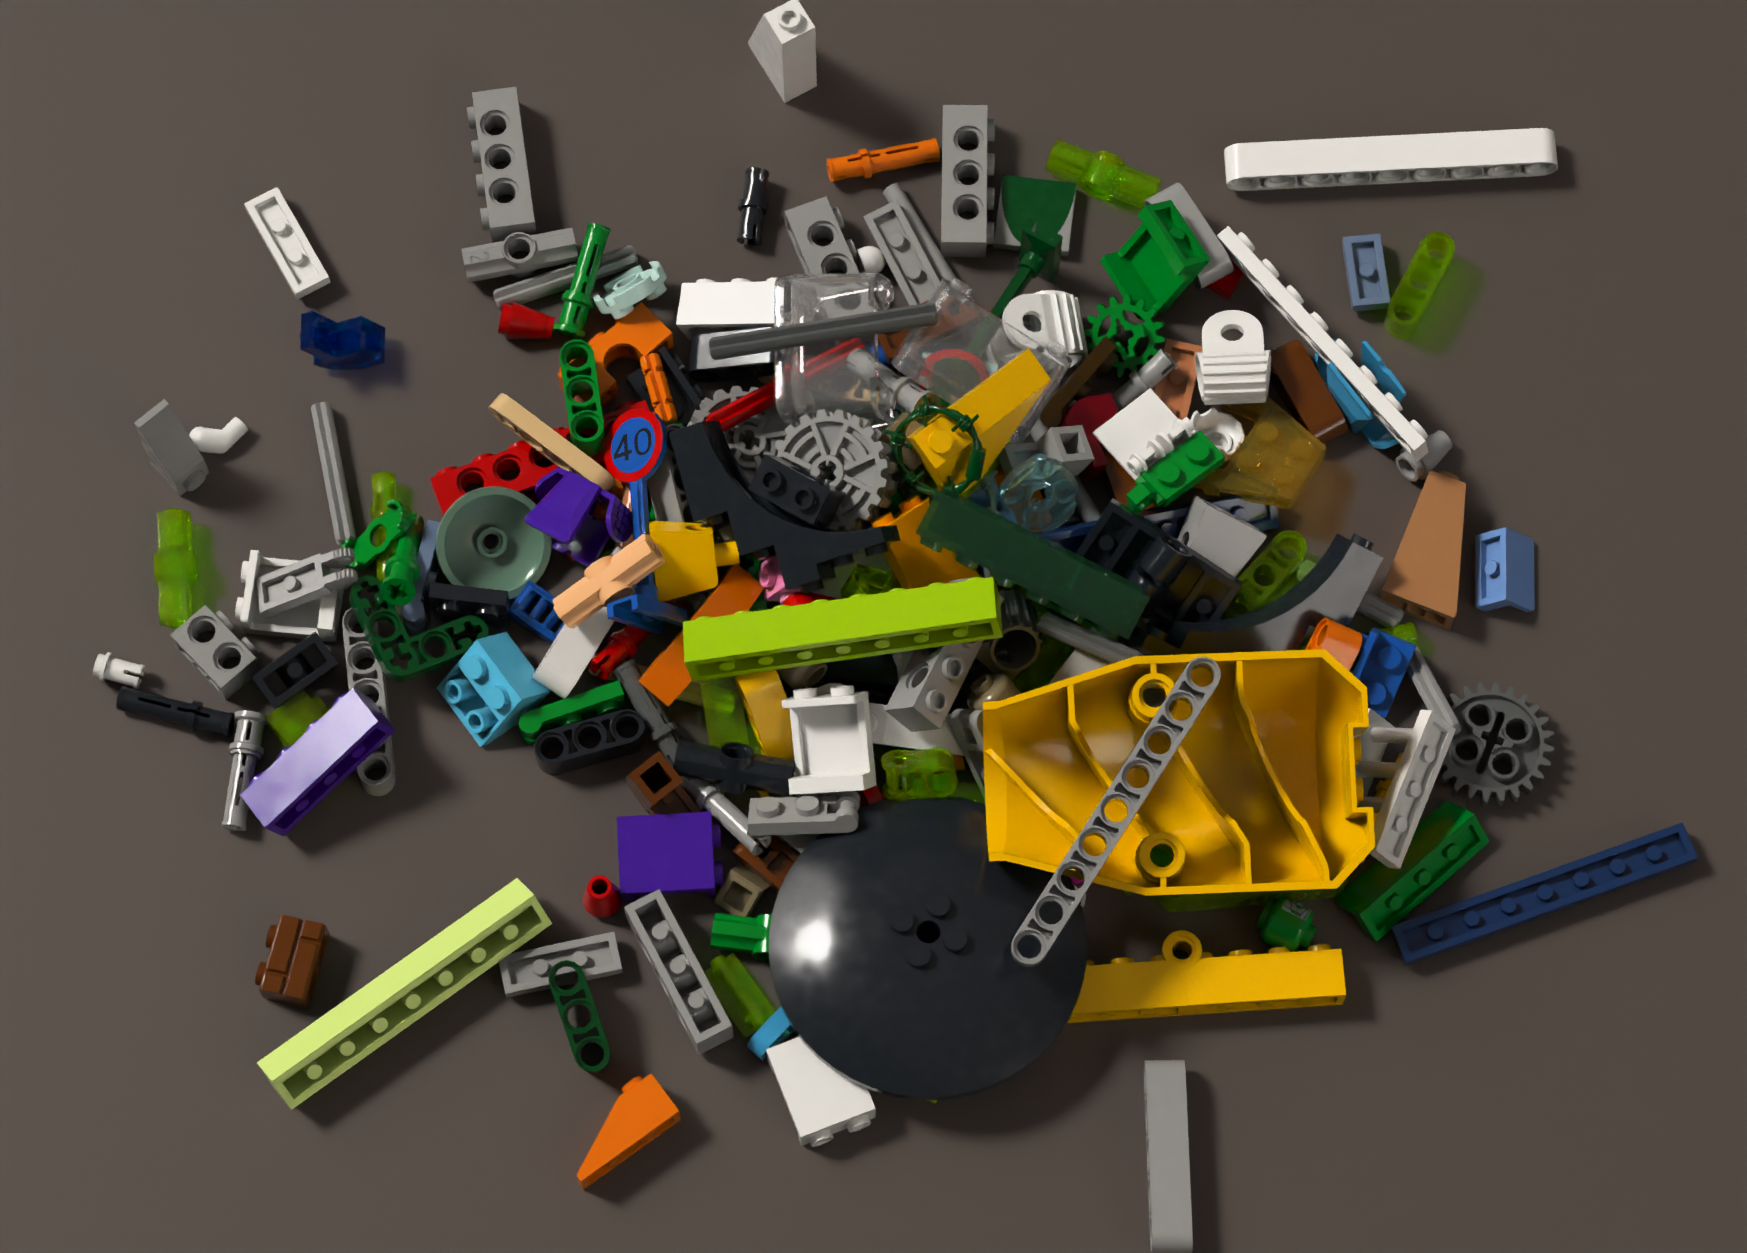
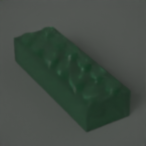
(1032, 562)

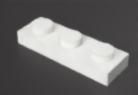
(287, 243)

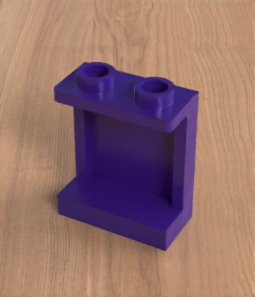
(668, 854)

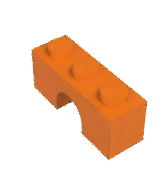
(631, 338)

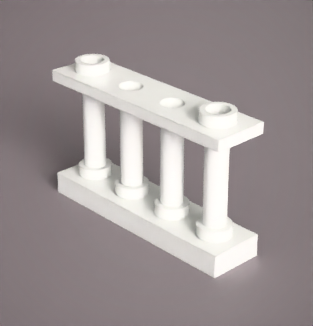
(1411, 779)

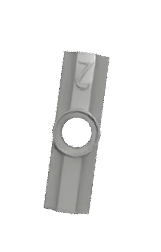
(544, 251)

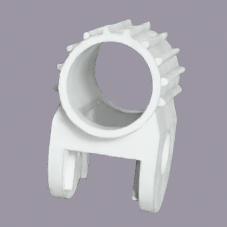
(1047, 317)
(1233, 369)

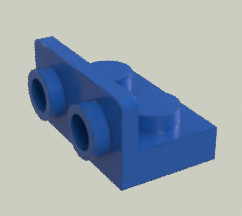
(1382, 667)

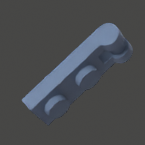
(414, 613)

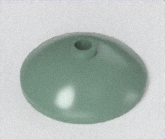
(519, 549)

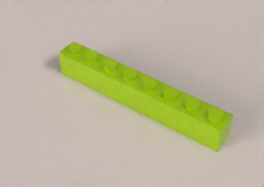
(842, 629)

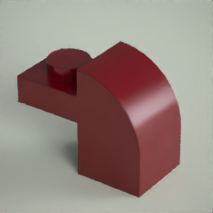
(1091, 414)

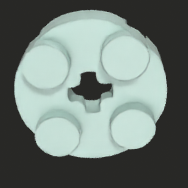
(631, 288)

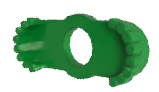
(396, 523)

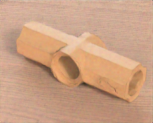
(608, 580)

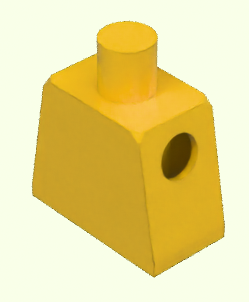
(689, 558)

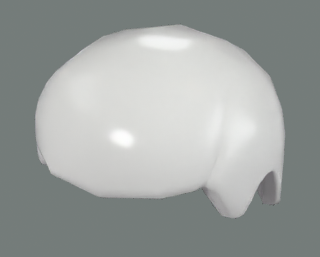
(1220, 429)

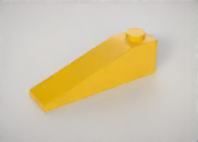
(1001, 405)

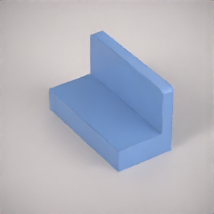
(1504, 570)

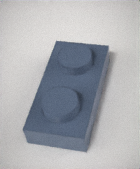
(1366, 272)

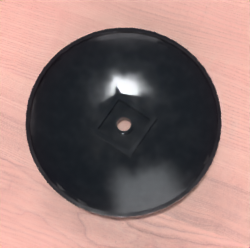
(910, 1011)

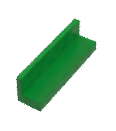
(1436, 852)

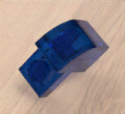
(344, 344)

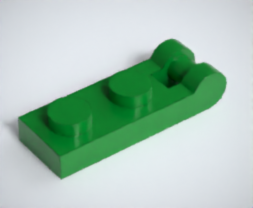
(570, 710)

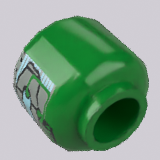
(1287, 924)

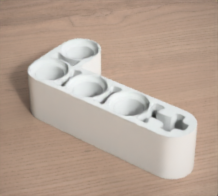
(573, 651)

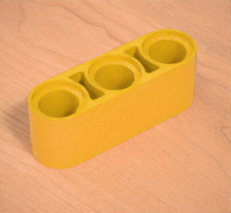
(771, 723)

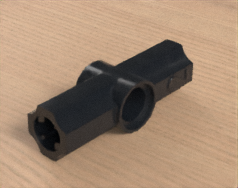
(733, 767)

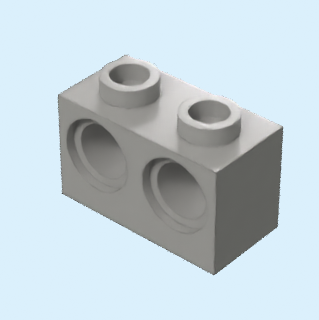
(210, 656)

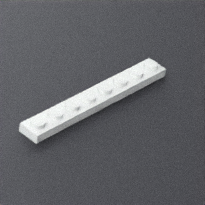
(1313, 331)

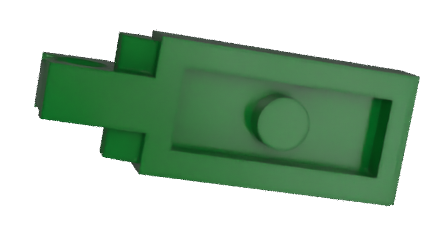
(1175, 473)

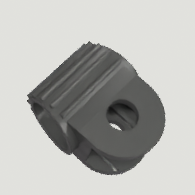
(1020, 639)

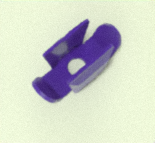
(567, 515)

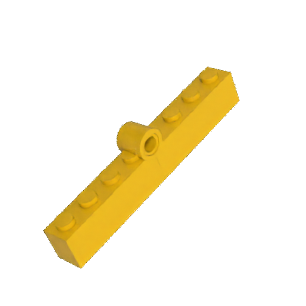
(1209, 983)

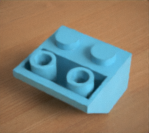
(492, 687)

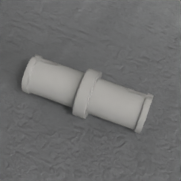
(1144, 379)

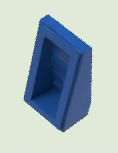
(530, 622)

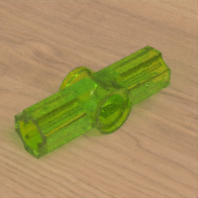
(1101, 174)
(175, 567)

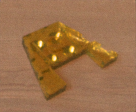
(1271, 460)

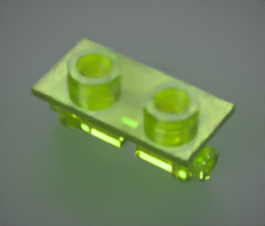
(738, 994)

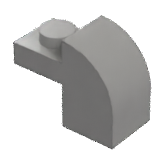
(1061, 443)

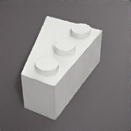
(725, 306)

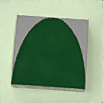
(1040, 200)

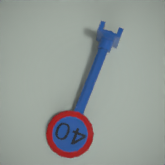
(632, 455)

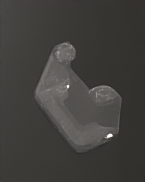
(969, 348)
(837, 372)

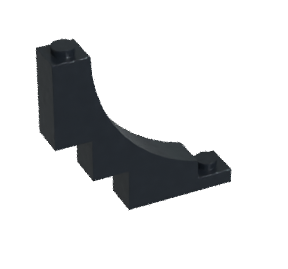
(1327, 591)

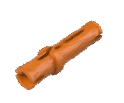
(875, 161)

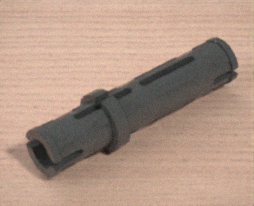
(657, 722)

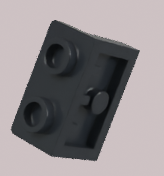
(684, 396)
(457, 601)

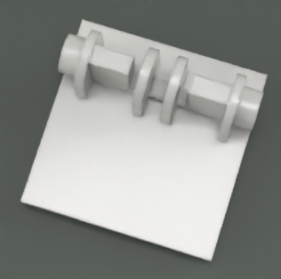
(1143, 433)

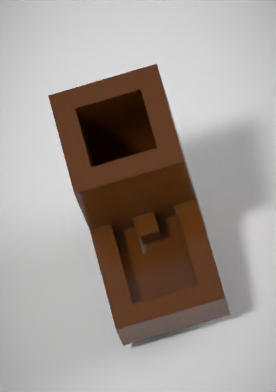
(659, 787)

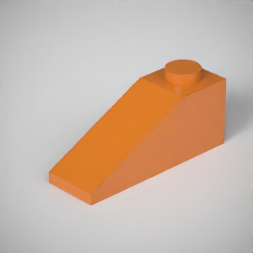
(633, 1122)

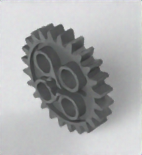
(1522, 756)

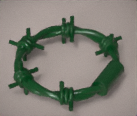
(964, 422)

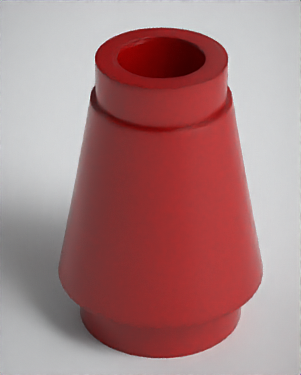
(524, 323)
(601, 904)

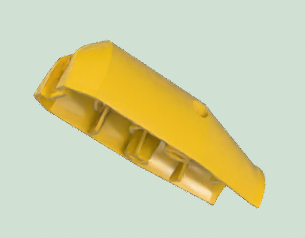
(1246, 803)

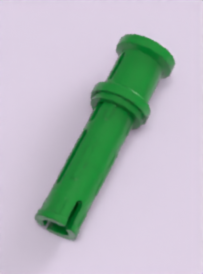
(579, 299)
(402, 567)

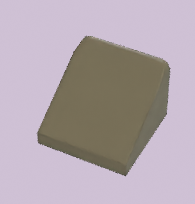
(741, 892)

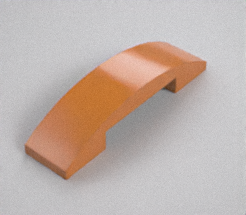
(668, 672)

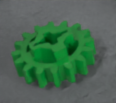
(1120, 317)

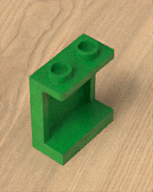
(1157, 258)

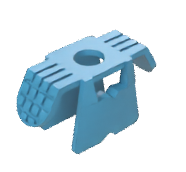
(1353, 409)

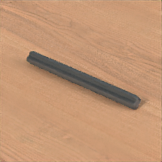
(823, 331)

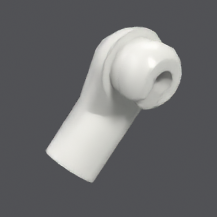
(217, 440)

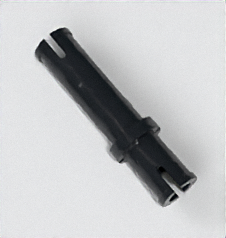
(190, 715)

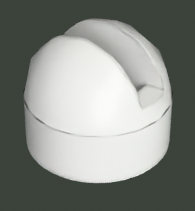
(870, 259)

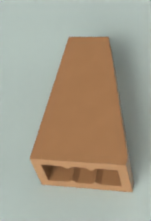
(1429, 556)

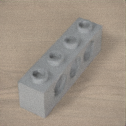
(501, 110)
(960, 126)
(818, 221)
(931, 684)
(679, 972)

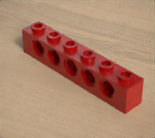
(521, 457)

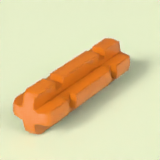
(658, 388)

